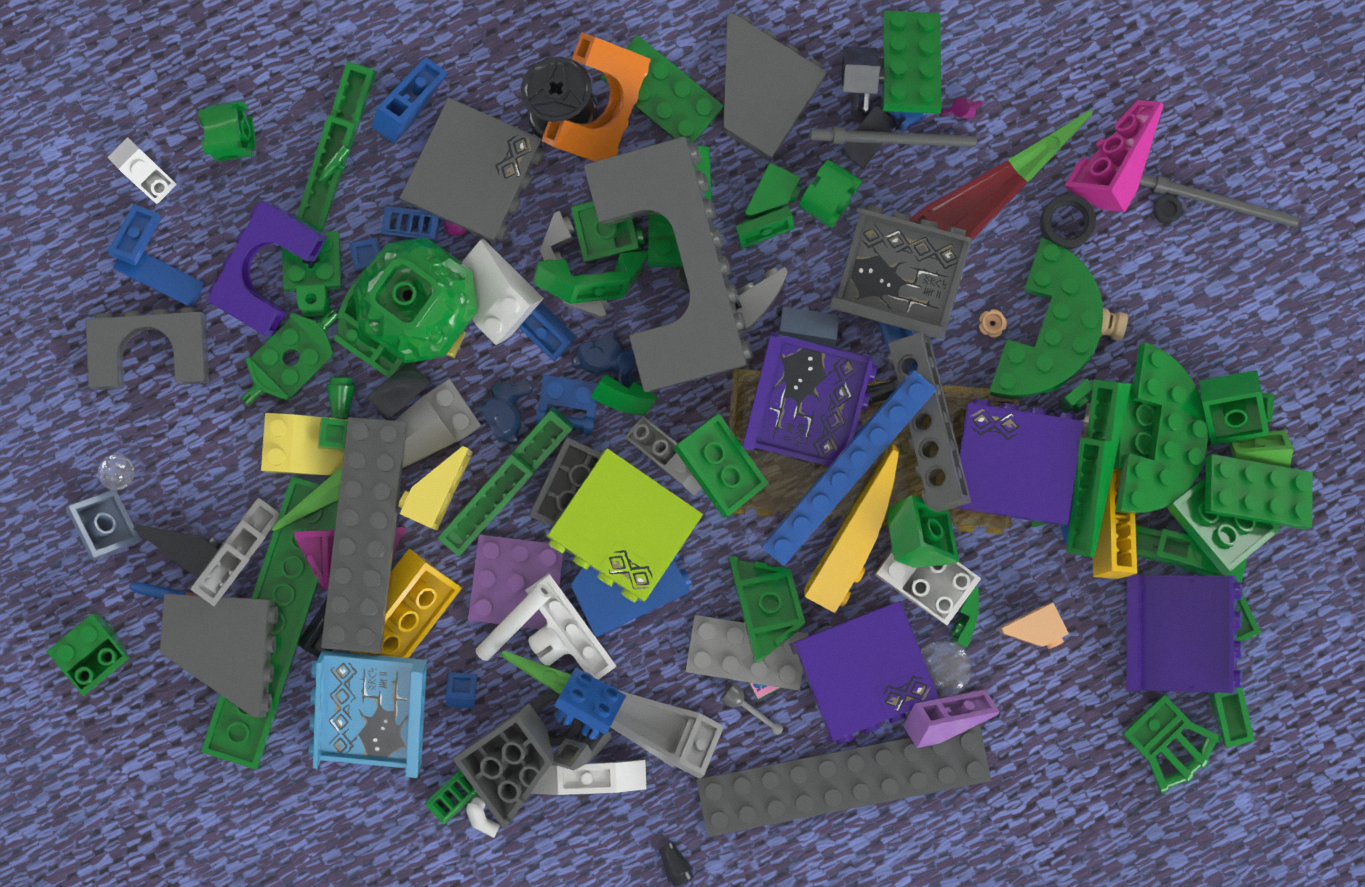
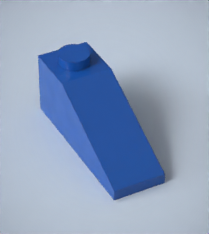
(407, 100)

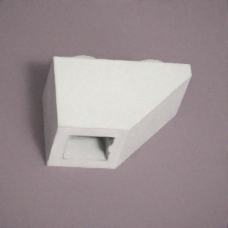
(142, 170)

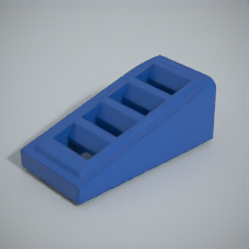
(433, 229)

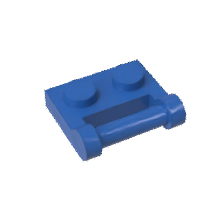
(569, 394)

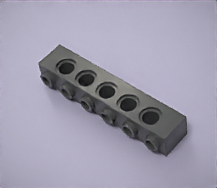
(954, 488)

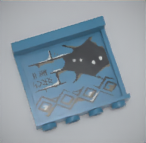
(368, 710)

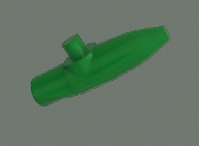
(334, 163)

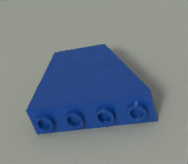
(609, 609)

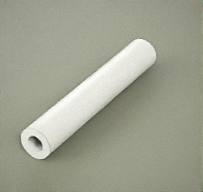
(513, 622)

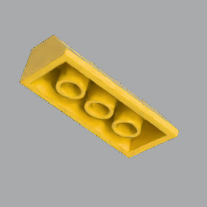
(414, 604)

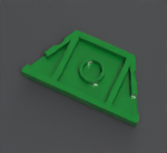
(767, 604)

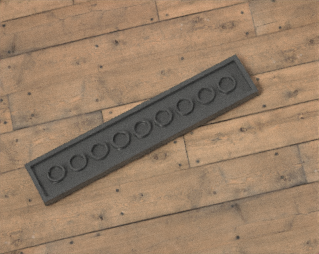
(840, 781)

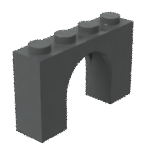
(109, 336)

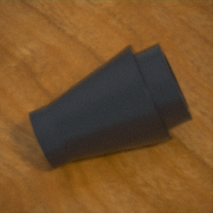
(676, 866)

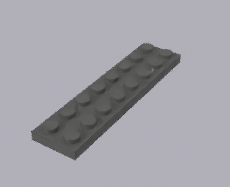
(364, 535)

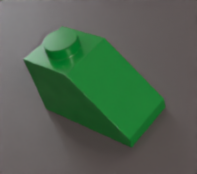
(773, 192)

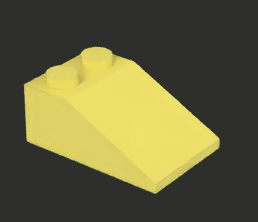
(292, 446)
(432, 494)

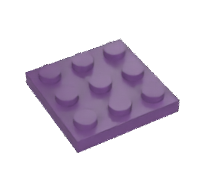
(503, 574)

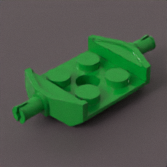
(268, 365)

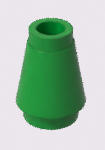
(340, 396)

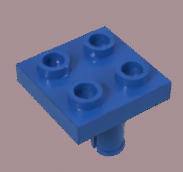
(589, 702)

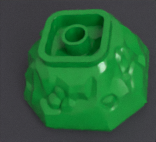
(436, 313)

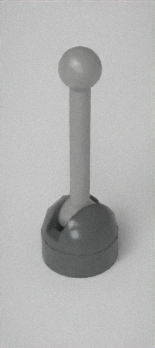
(734, 697)

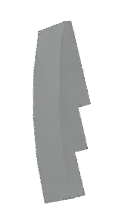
(235, 552)

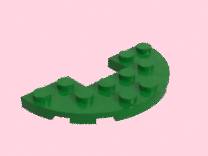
(1068, 331)
(1176, 440)

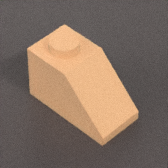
(1038, 627)

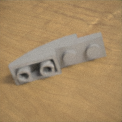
(757, 299)

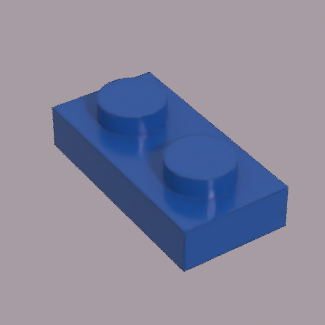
(134, 234)

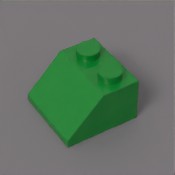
(1234, 407)
(921, 534)

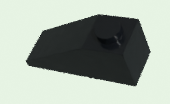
(187, 550)

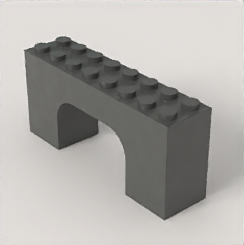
(669, 183)

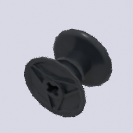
(557, 92)

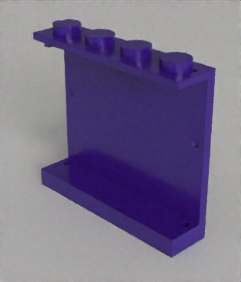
(1183, 633)

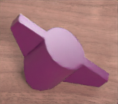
(963, 108)

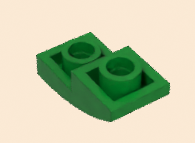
(621, 398)
(964, 628)

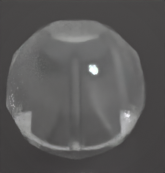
(115, 472)

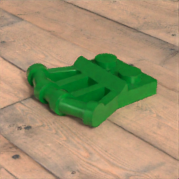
(1156, 729)

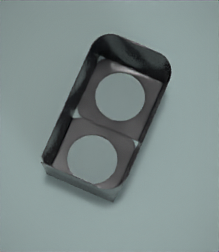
(398, 390)

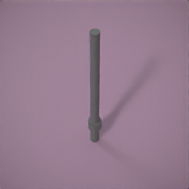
(839, 135)
(1162, 185)

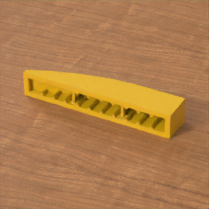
(855, 539)
(1117, 539)

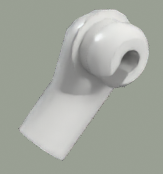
(478, 819)

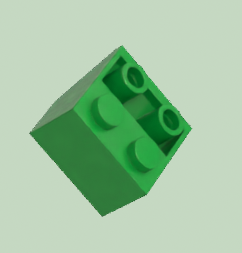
(89, 653)

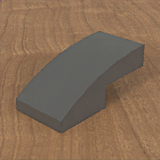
(578, 752)

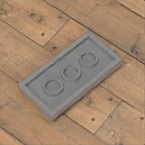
(724, 651)

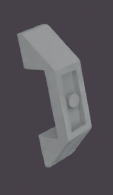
(556, 236)

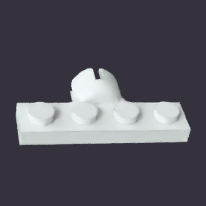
(567, 634)

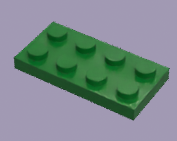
(912, 62)
(672, 97)
(1258, 492)

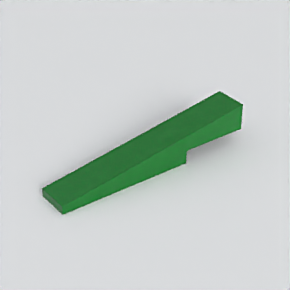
(338, 131)
(1096, 465)
(506, 481)

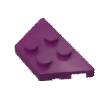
(318, 549)

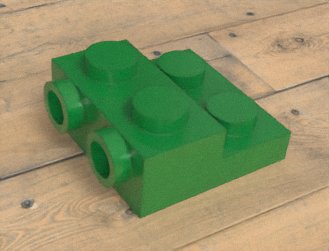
(604, 241)
(662, 243)

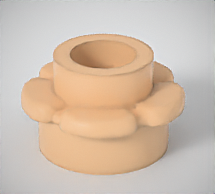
(998, 318)

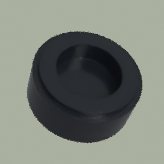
(1167, 209)

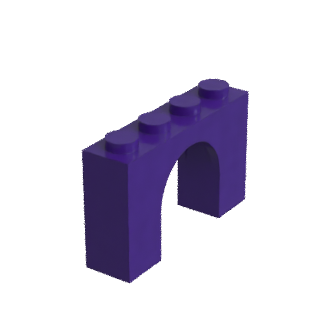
(234, 289)

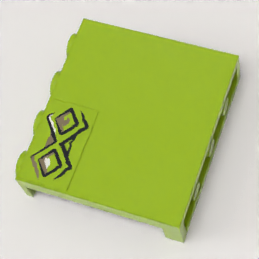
(623, 526)

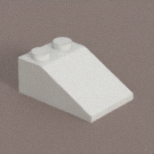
(501, 293)

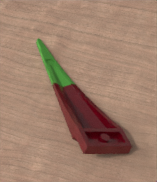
(983, 198)

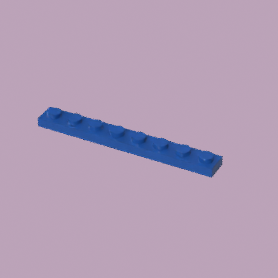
(848, 467)

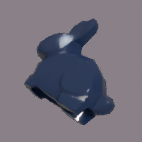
(604, 356)
(502, 411)

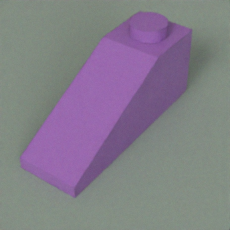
(946, 717)

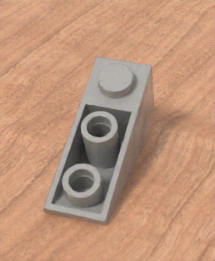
(660, 450)

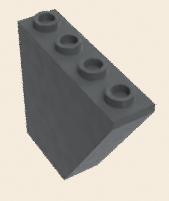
(764, 86)
(223, 645)

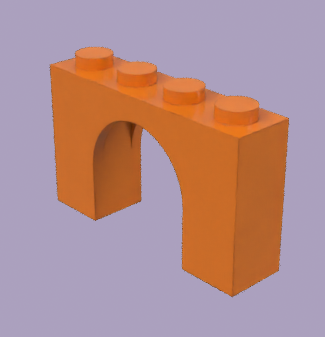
(624, 75)

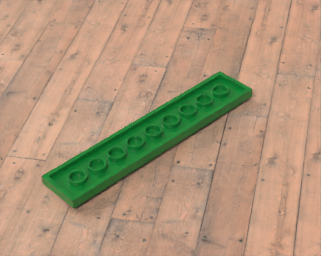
(292, 585)

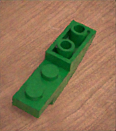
(1180, 551)

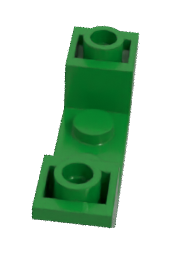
(556, 279)

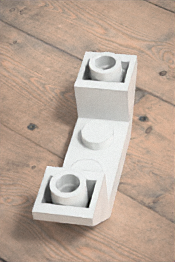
(593, 778)

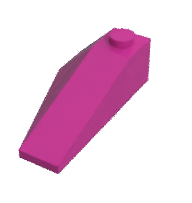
(1117, 167)

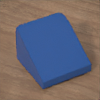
(461, 690)

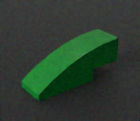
(1232, 717)

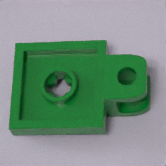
(314, 283)

